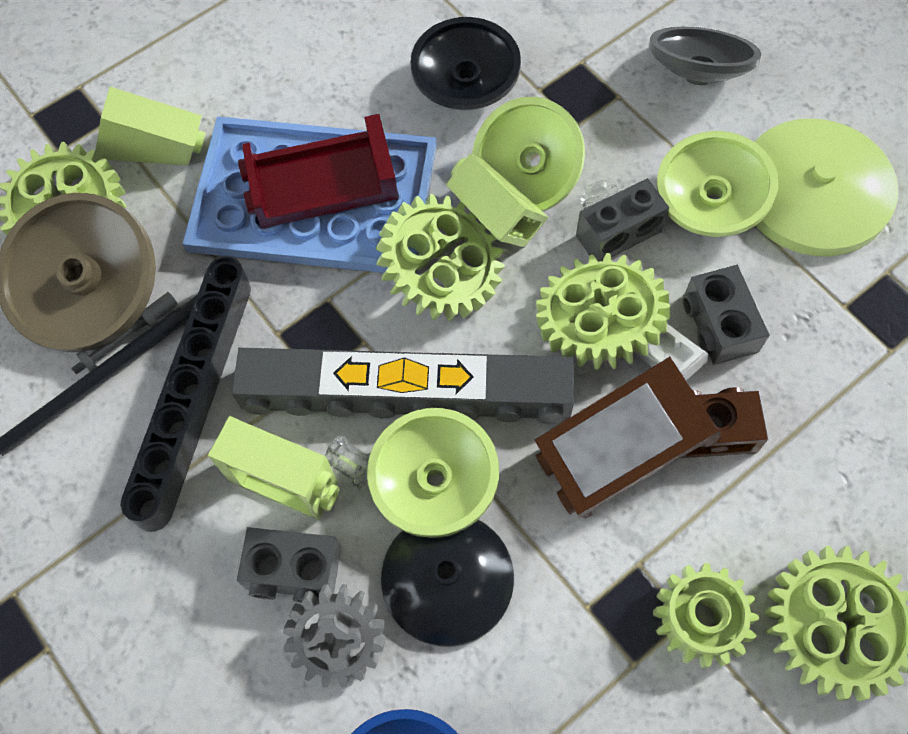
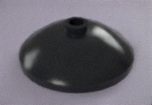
(463, 50)
(455, 608)

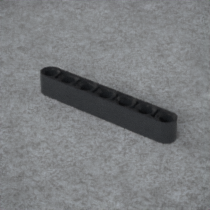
(193, 407)

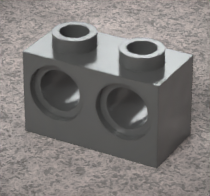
(622, 220)
(734, 313)
(293, 553)

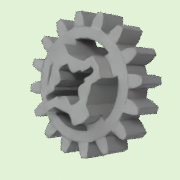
(330, 652)

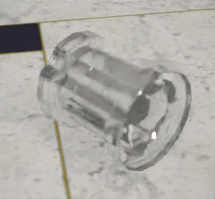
(348, 460)

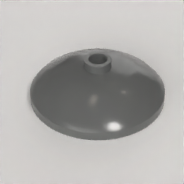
(704, 53)

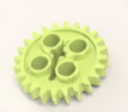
(67, 166)
(418, 228)
(603, 311)
(801, 614)

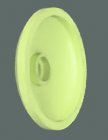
(530, 128)
(719, 166)
(426, 445)

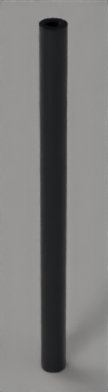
(95, 377)

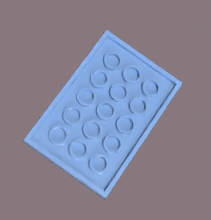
(335, 240)

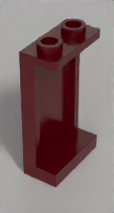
(319, 176)

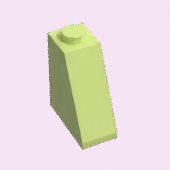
(147, 130)
(495, 201)

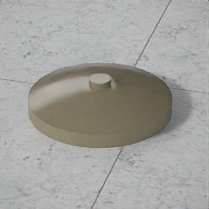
(76, 272)

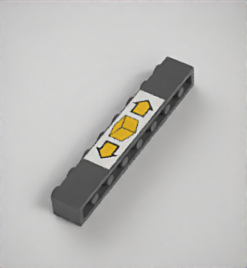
(403, 382)

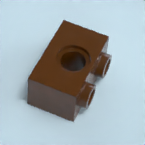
(742, 420)

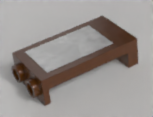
(625, 438)

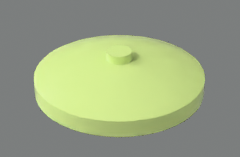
(831, 188)

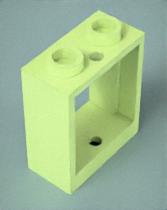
(275, 468)

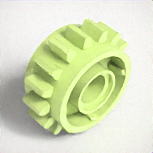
(723, 598)

